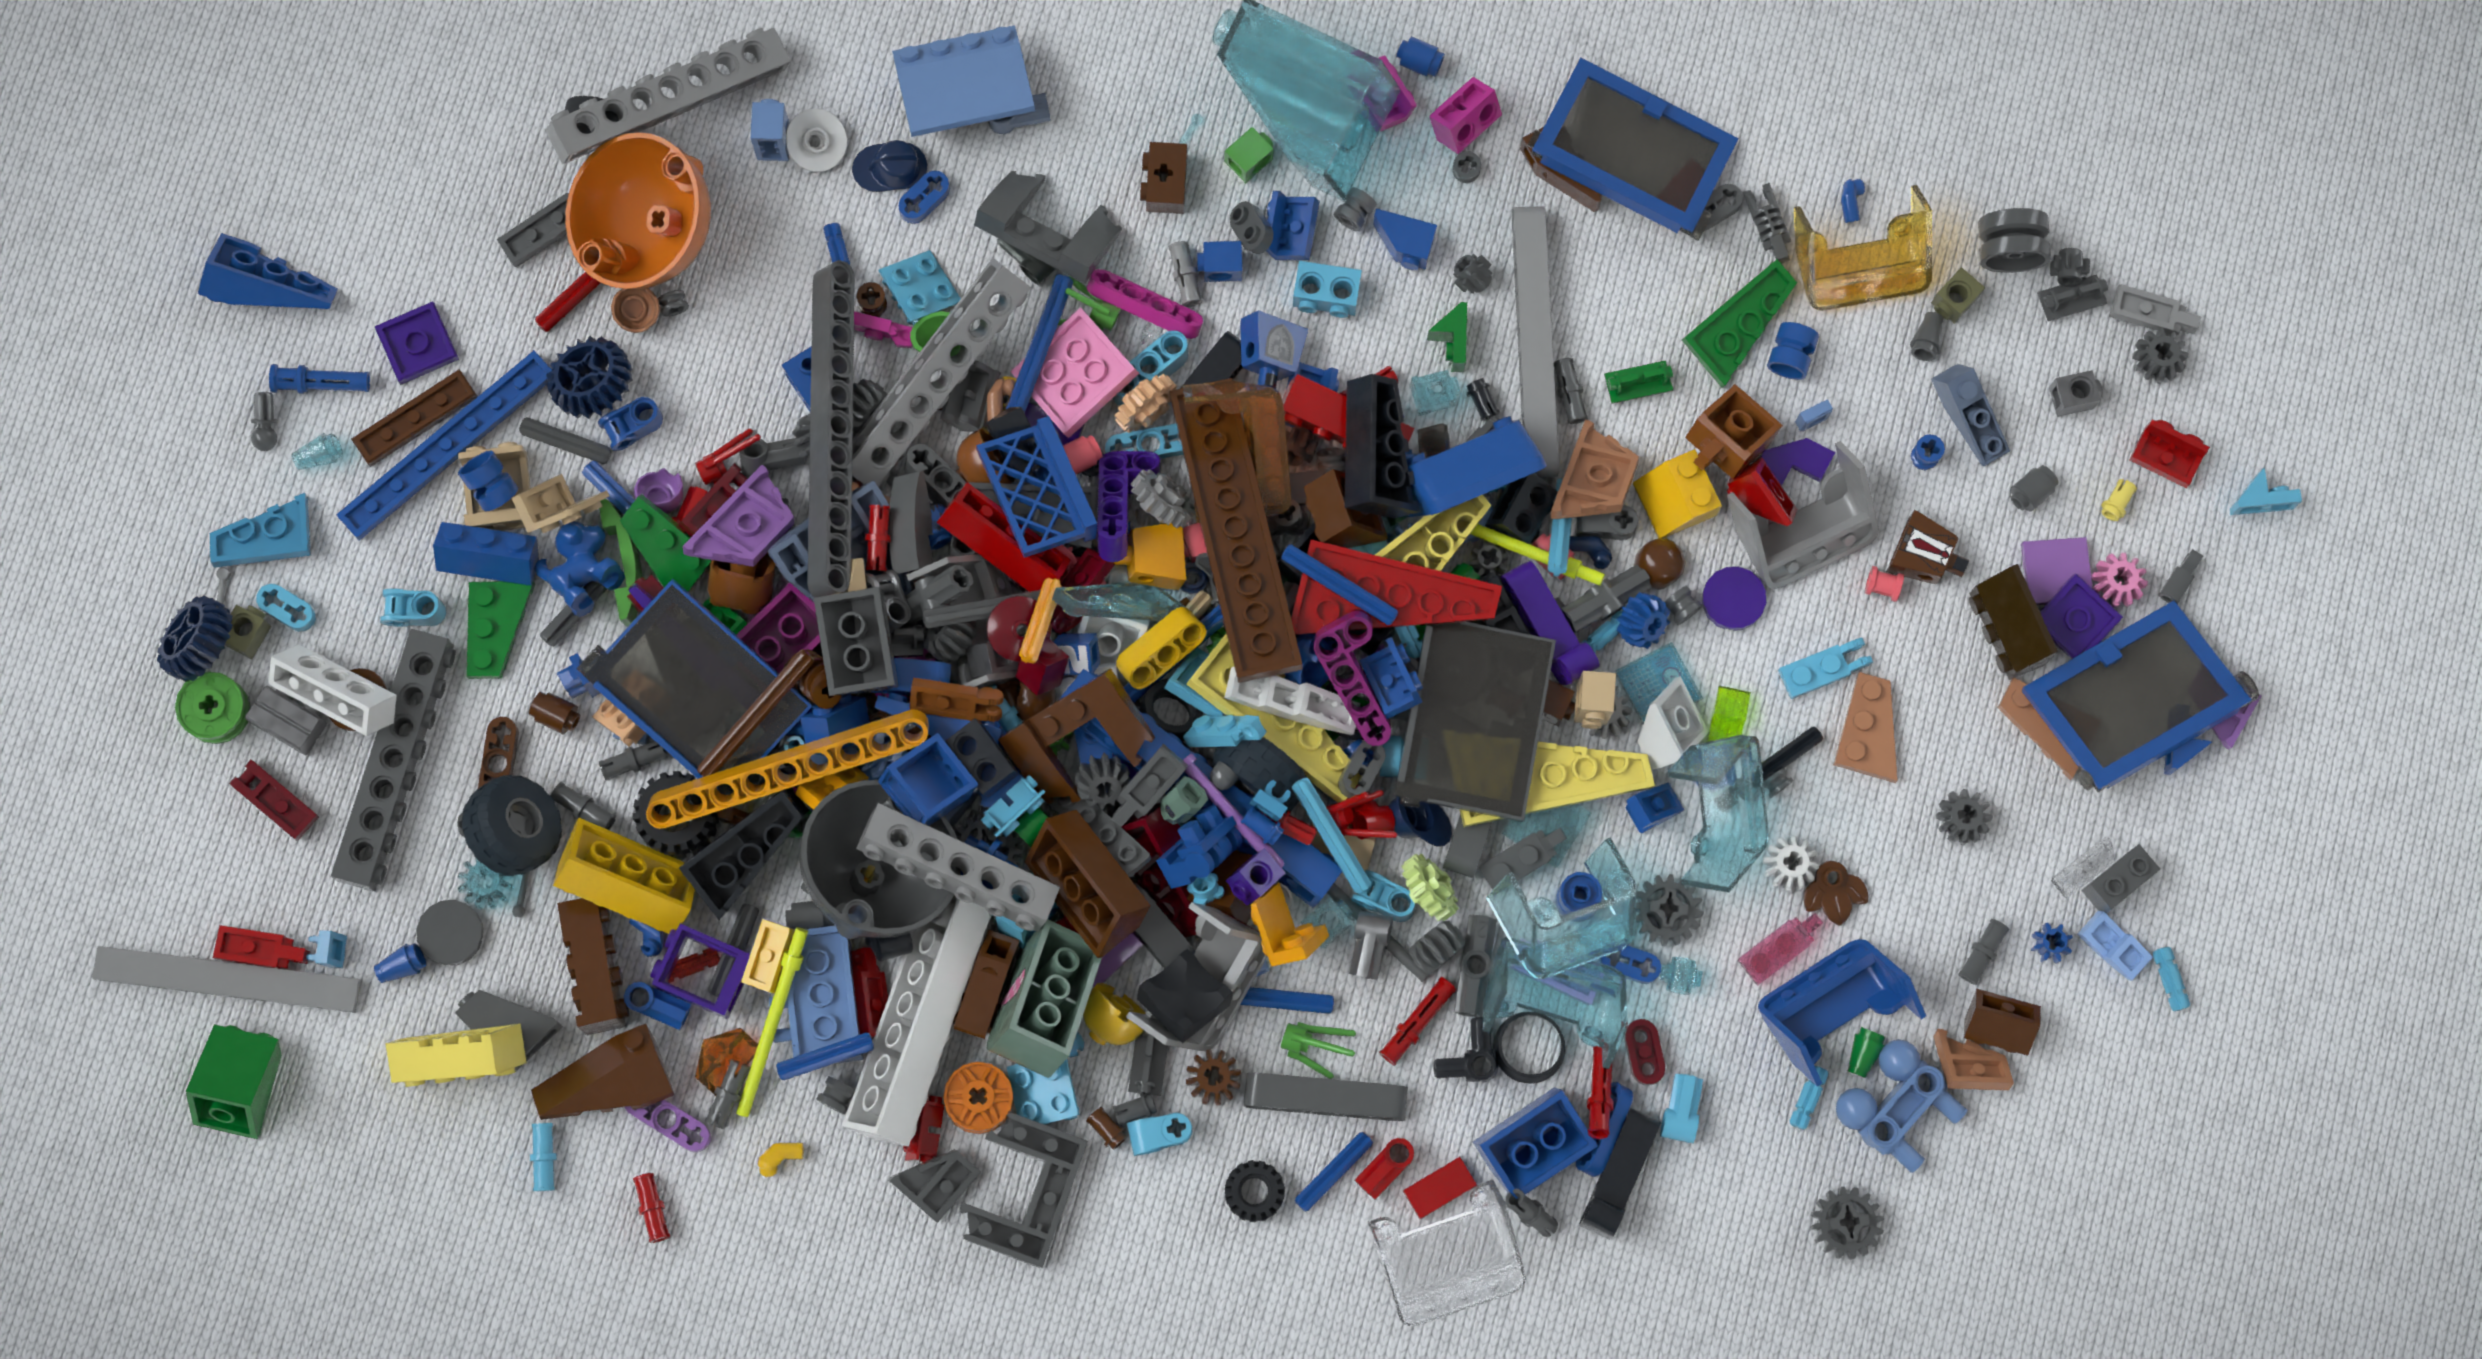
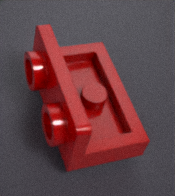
(2169, 452)

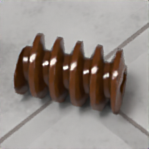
(814, 683)

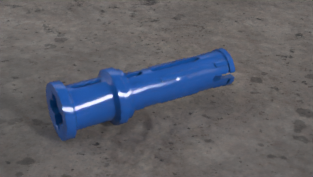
(301, 379)

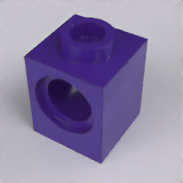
(1264, 870)

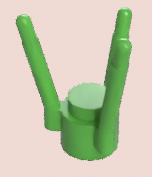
(1102, 314)
(1299, 1038)

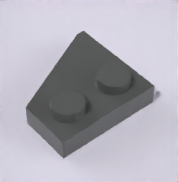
(937, 1182)

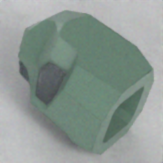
(1182, 801)

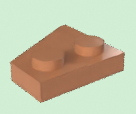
(1971, 1065)

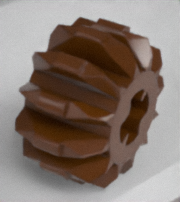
(1224, 1073)

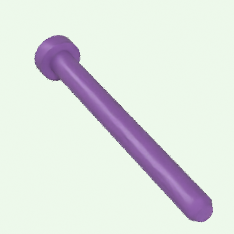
(1227, 808)

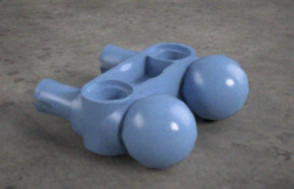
(1901, 1107)

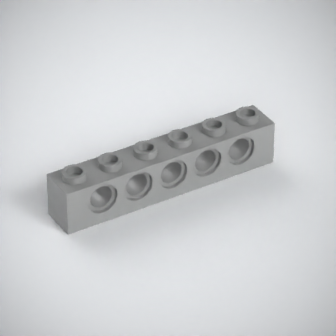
(975, 864)

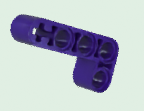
(1116, 474)
(1545, 619)

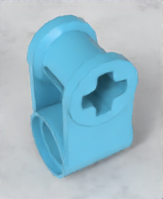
(406, 606)
(1382, 897)
(1152, 1133)

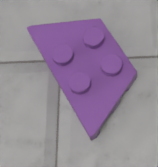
(744, 524)

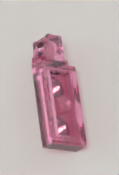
(1779, 948)

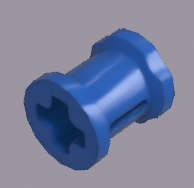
(1937, 449)

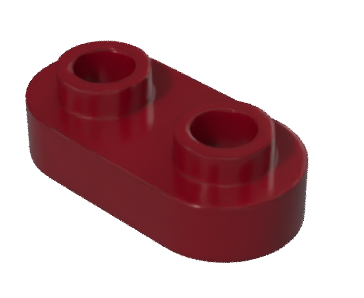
(1646, 1052)

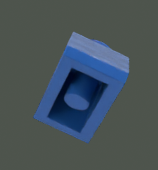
(1405, 238)

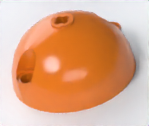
(643, 201)

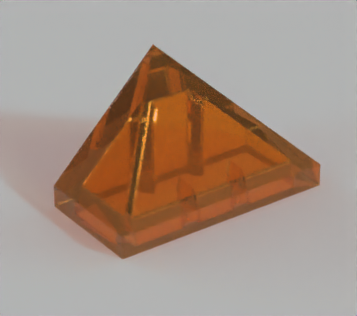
(718, 1052)

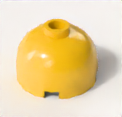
(1107, 1014)

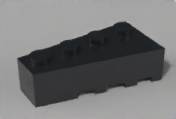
(1376, 449)
(737, 856)

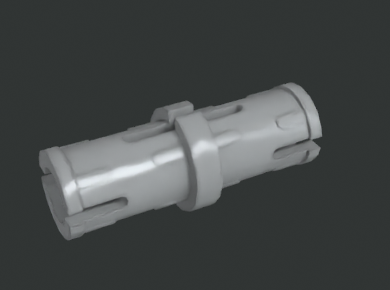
(1185, 273)

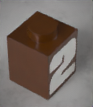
(1558, 703)

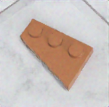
(2029, 722)

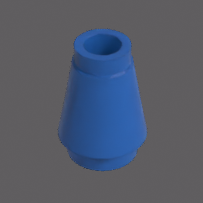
(402, 963)

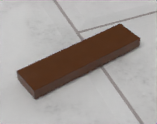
(414, 418)

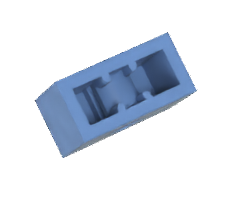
(769, 129)

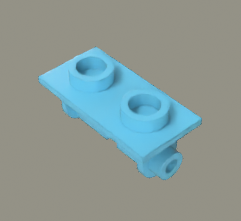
(1005, 816)

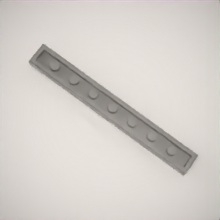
(226, 979)

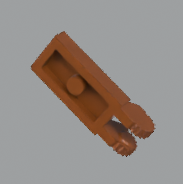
(956, 700)

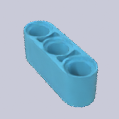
(1157, 355)

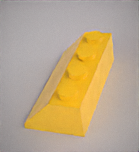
(624, 877)

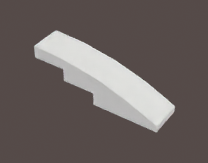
(1292, 701)

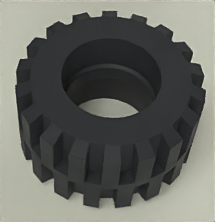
(679, 842)

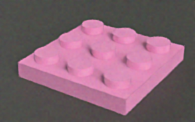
(1079, 373)

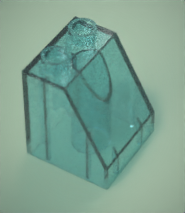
(1309, 91)

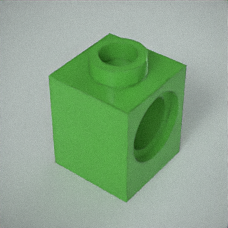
(1249, 154)

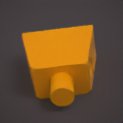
(1156, 556)

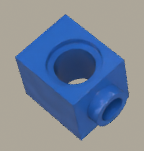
(1221, 261)

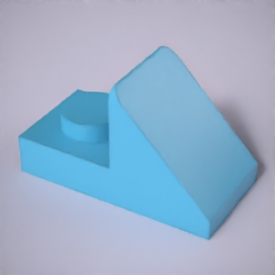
(2258, 499)

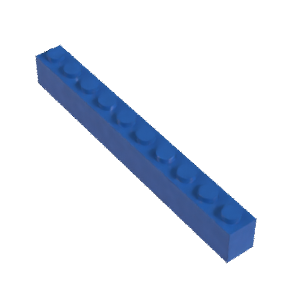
(1306, 869)

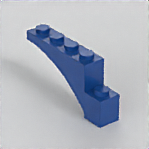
(946, 728)

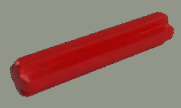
(566, 301)

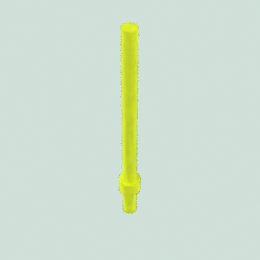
(1574, 566)
(791, 963)

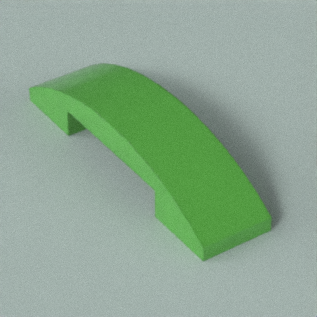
(630, 559)

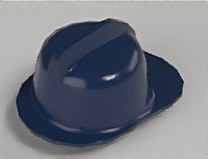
(889, 166)
(1425, 821)

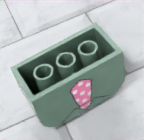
(1044, 1000)

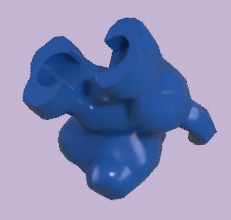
(579, 545)

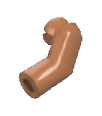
(996, 395)

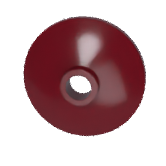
(1004, 622)

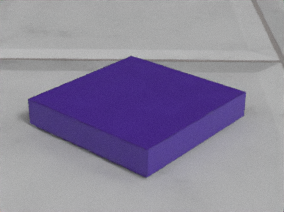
(416, 343)
(2078, 617)

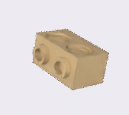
(1594, 699)

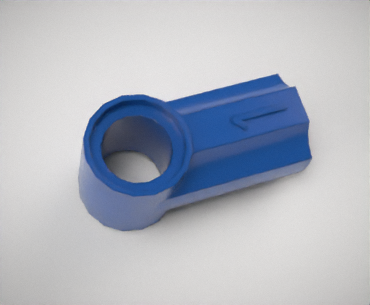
(660, 1005)

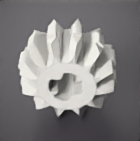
(1781, 854)

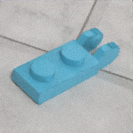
(1822, 668)

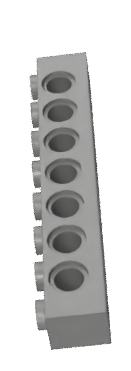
(573, 144)
(932, 358)

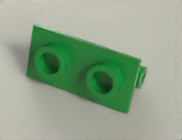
(1639, 381)

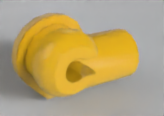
(776, 1154)

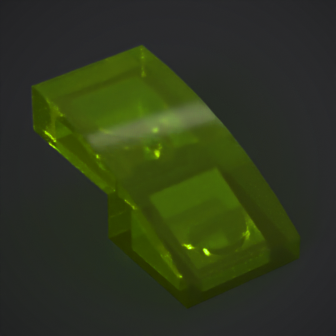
(1728, 713)

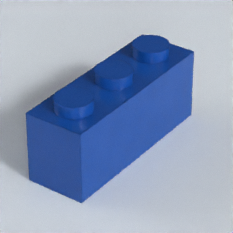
(486, 553)

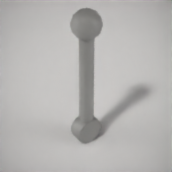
(224, 575)

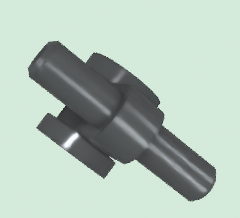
(1281, 523)

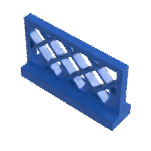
(1060, 473)

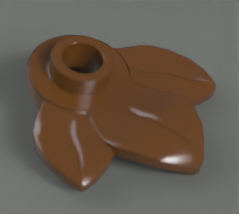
(1835, 897)

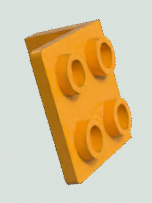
(1280, 938)

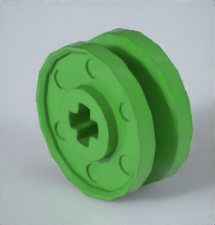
(226, 719)

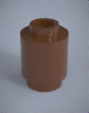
(554, 712)

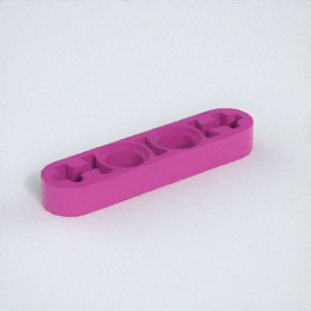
(1144, 303)

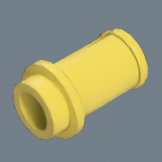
(2115, 506)

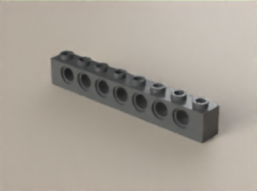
(367, 874)

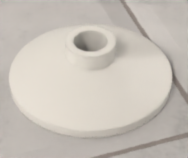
(827, 131)

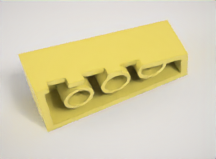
(456, 1055)

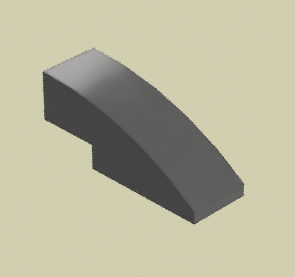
(910, 523)

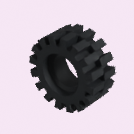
(1239, 1205)

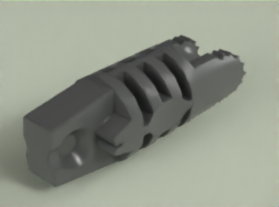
(1769, 223)

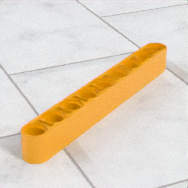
(776, 780)

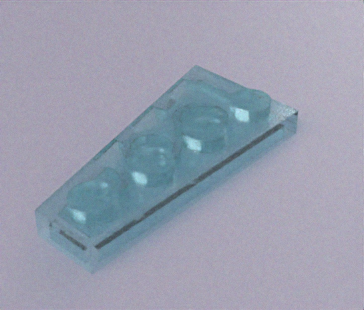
(1116, 601)

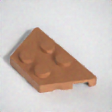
(1595, 476)

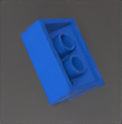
(1535, 1142)

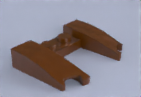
(1098, 698)

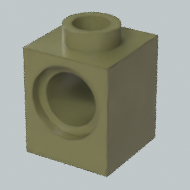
(1966, 287)
(250, 643)

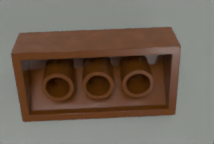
(1093, 886)

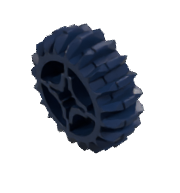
(592, 384)
(194, 638)

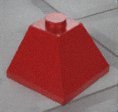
(1763, 493)

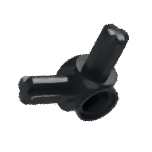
(1465, 1065)

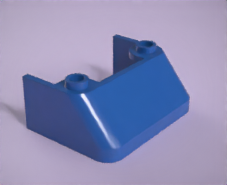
(1474, 467)
(1832, 995)

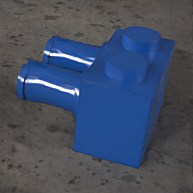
(821, 722)

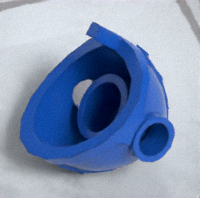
(1312, 668)

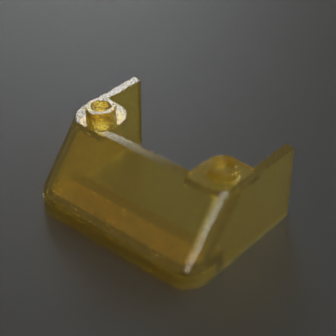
(1868, 269)

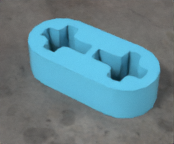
(281, 613)

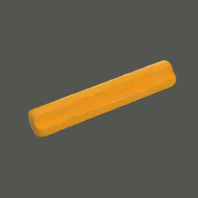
(1039, 622)

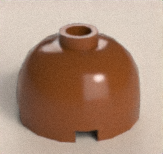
(969, 462)

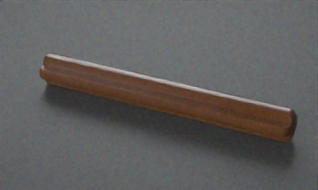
(756, 713)

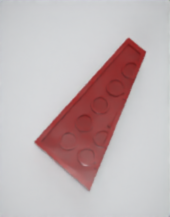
(1415, 591)

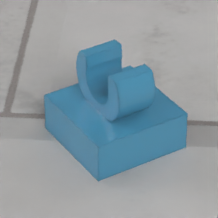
(1268, 804)
(330, 949)

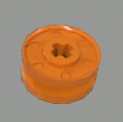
(978, 1078)

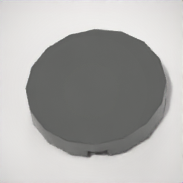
(450, 932)

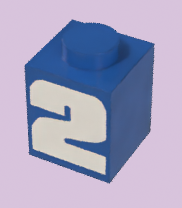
(1082, 652)

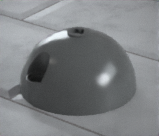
(835, 870)

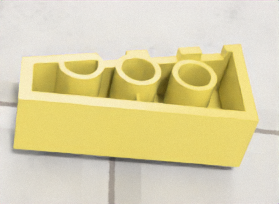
(1437, 536)

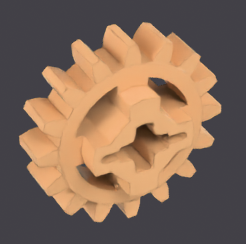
(1145, 403)

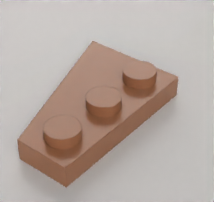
(1868, 730)

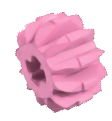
(2133, 583)

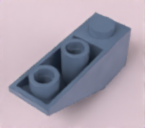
(1971, 412)

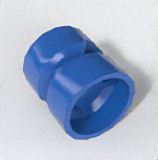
(1792, 354)
(487, 479)
(1578, 892)

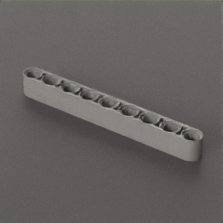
(1535, 333)

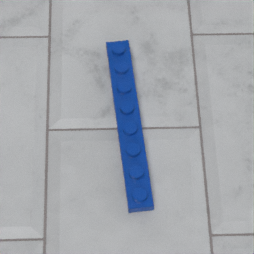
(444, 445)

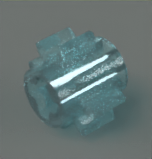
(1681, 975)

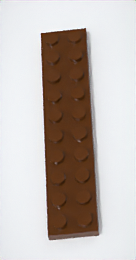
(1237, 539)

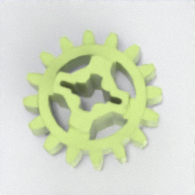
(1430, 887)

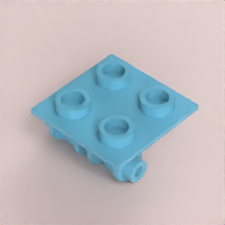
(919, 286)
(1042, 1097)

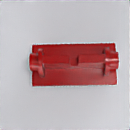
(926, 1143)

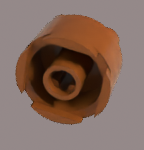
(742, 585)

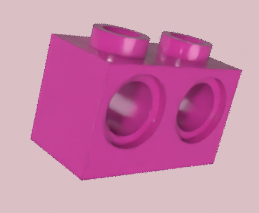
(1465, 115)

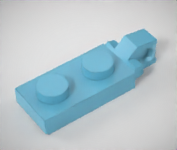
(1224, 731)

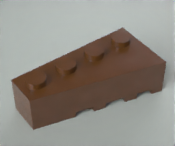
(592, 966)

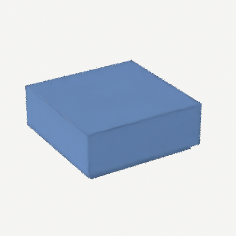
(1814, 415)

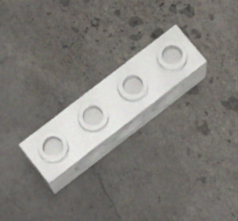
(332, 689)

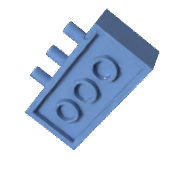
(822, 995)

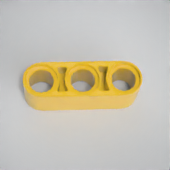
(1161, 648)

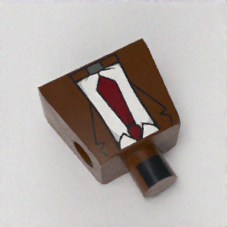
(1926, 551)

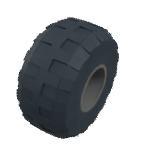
(1258, 764)
(512, 825)

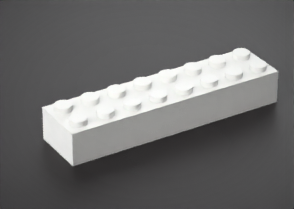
(916, 1024)

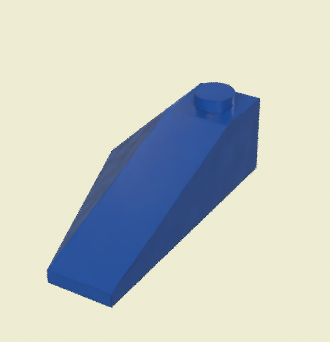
(243, 276)

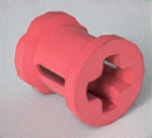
(1884, 583)

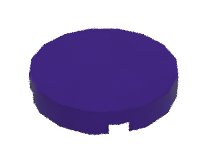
(1734, 598)

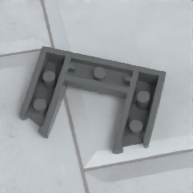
(1076, 257)
(1061, 1159)

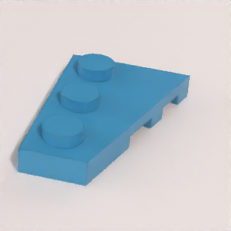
(267, 537)

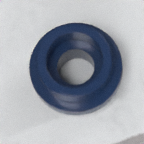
(1202, 583)

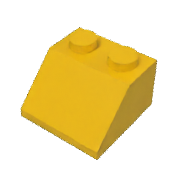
(1677, 495)

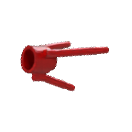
(713, 467)
(1343, 816)

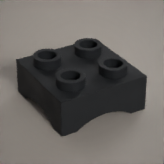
(1184, 996)

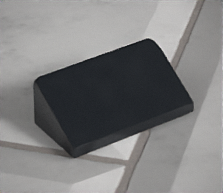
(1009, 422)

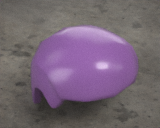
(661, 489)

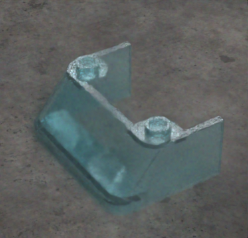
(1731, 810)
(1557, 943)
(1585, 995)

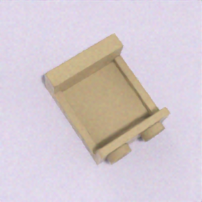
(506, 516)

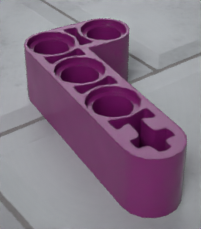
(1358, 681)

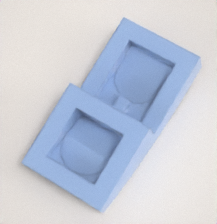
(2115, 946)

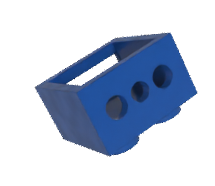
(928, 781)

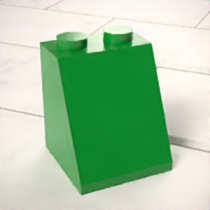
(234, 1081)

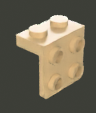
(550, 502)

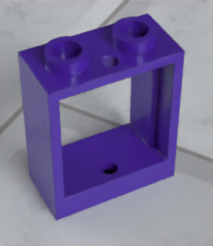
(732, 987)

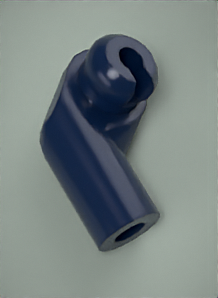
(1594, 548)

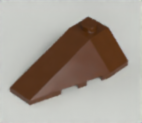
(612, 1076)

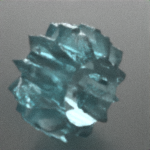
(477, 892)

